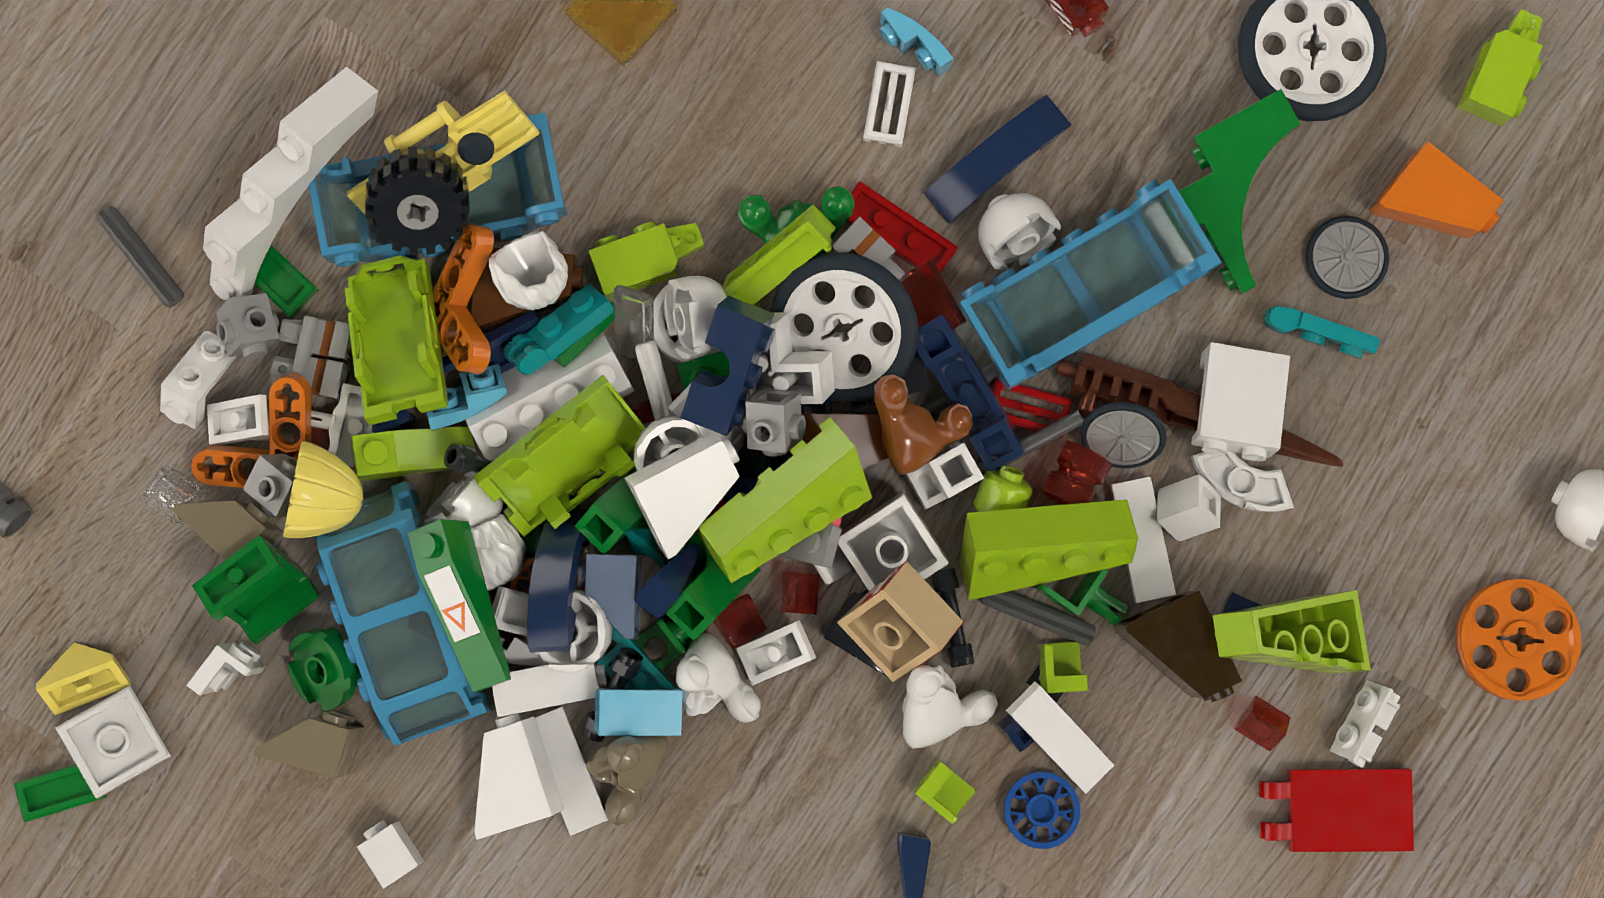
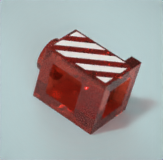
(1087, 23)

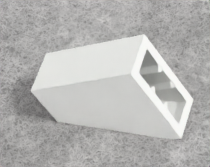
(684, 489)
(546, 688)
(514, 778)

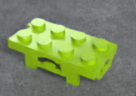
(395, 338)
(560, 455)

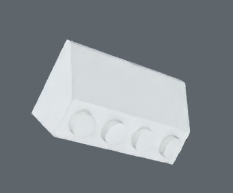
(539, 395)

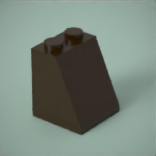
(1182, 645)

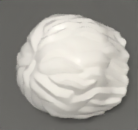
(529, 271)
(499, 551)

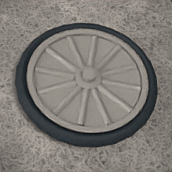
(1347, 257)
(1124, 434)

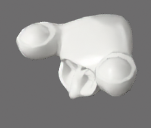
(709, 676)
(934, 709)

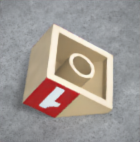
(901, 622)

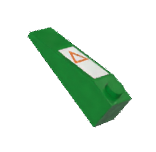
(458, 592)

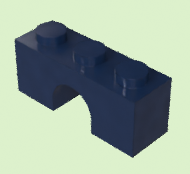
(741, 335)

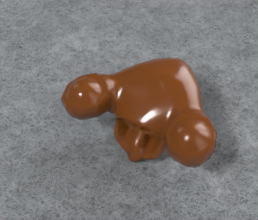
(909, 430)

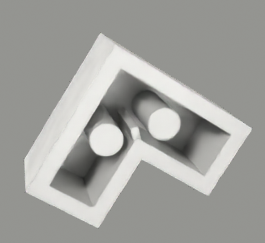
(794, 371)

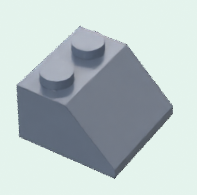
(614, 585)

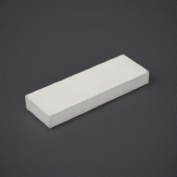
(1150, 568)
(1060, 737)
(574, 782)

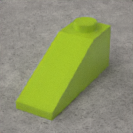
(404, 451)

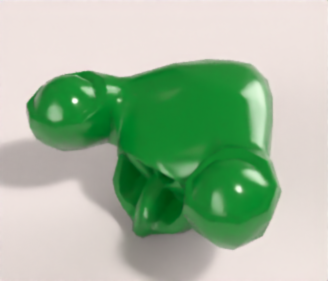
(757, 216)

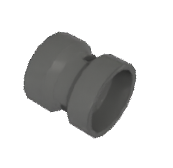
(12, 513)

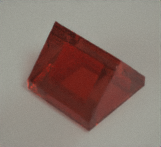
(799, 593)
(1263, 724)

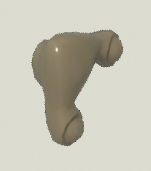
(630, 766)

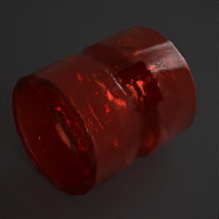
(1076, 476)

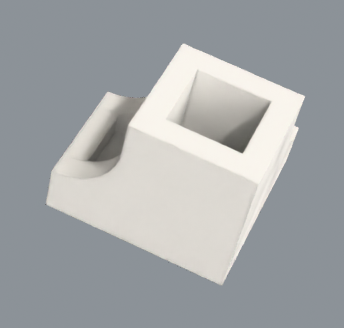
(945, 475)

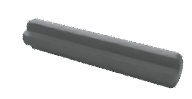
(140, 256)
(1041, 616)

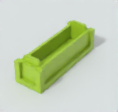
(780, 257)

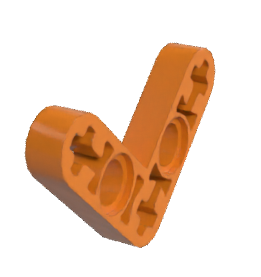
(456, 327)
(277, 403)

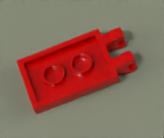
(1343, 810)

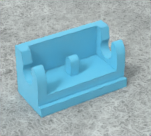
(638, 712)

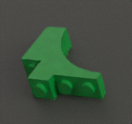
(1233, 155)

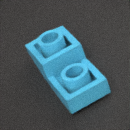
(906, 33)
(471, 398)

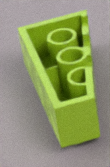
(787, 504)
(1043, 545)
(1300, 633)

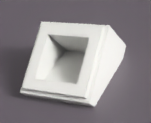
(839, 568)

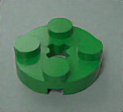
(325, 649)

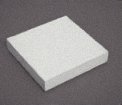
(113, 742)

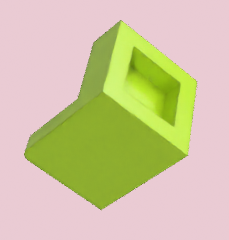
(1061, 668)
(944, 791)

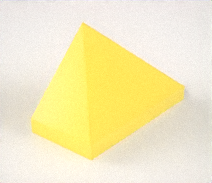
(80, 678)

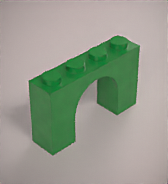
(709, 588)

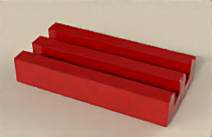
(1066, 404)

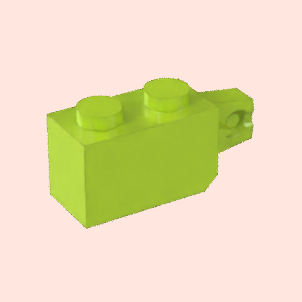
(1504, 70)
(643, 257)

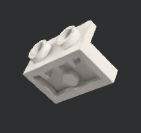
(224, 666)

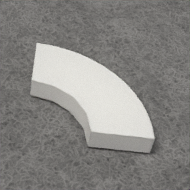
(1243, 484)

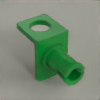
(1090, 595)
(669, 633)

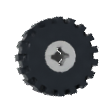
(426, 183)

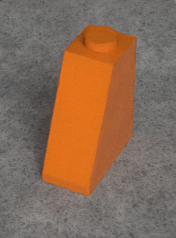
(1438, 196)

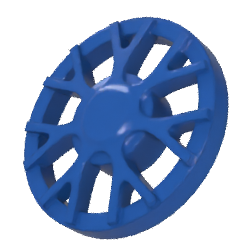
(1042, 810)

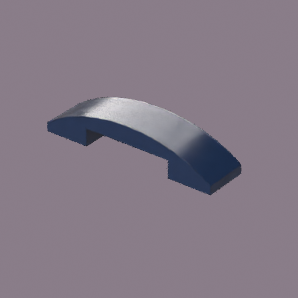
(996, 158)
(966, 384)
(553, 584)

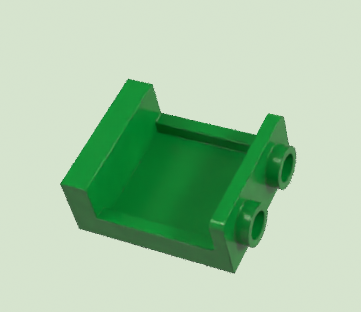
(256, 589)

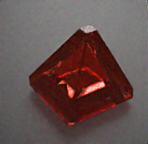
(740, 621)

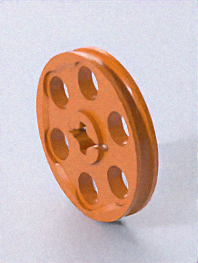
(1530, 655)

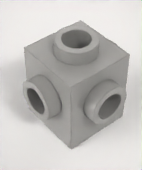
(247, 326)
(774, 421)
(272, 483)

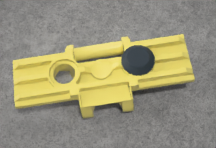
(473, 140)

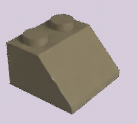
(228, 524)
(317, 745)

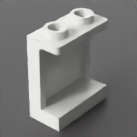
(1241, 401)

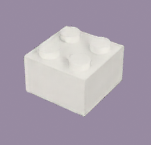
(888, 539)

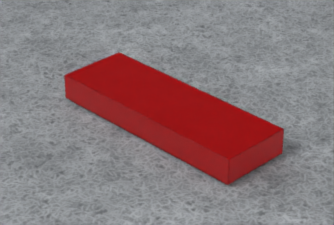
(904, 233)

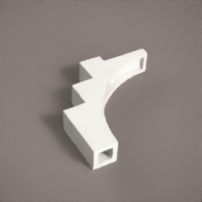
(274, 184)

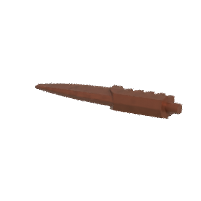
(1173, 404)

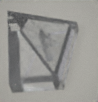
(632, 320)

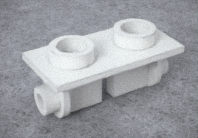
(1371, 707)

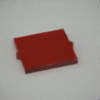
(931, 295)

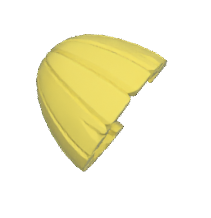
(322, 495)

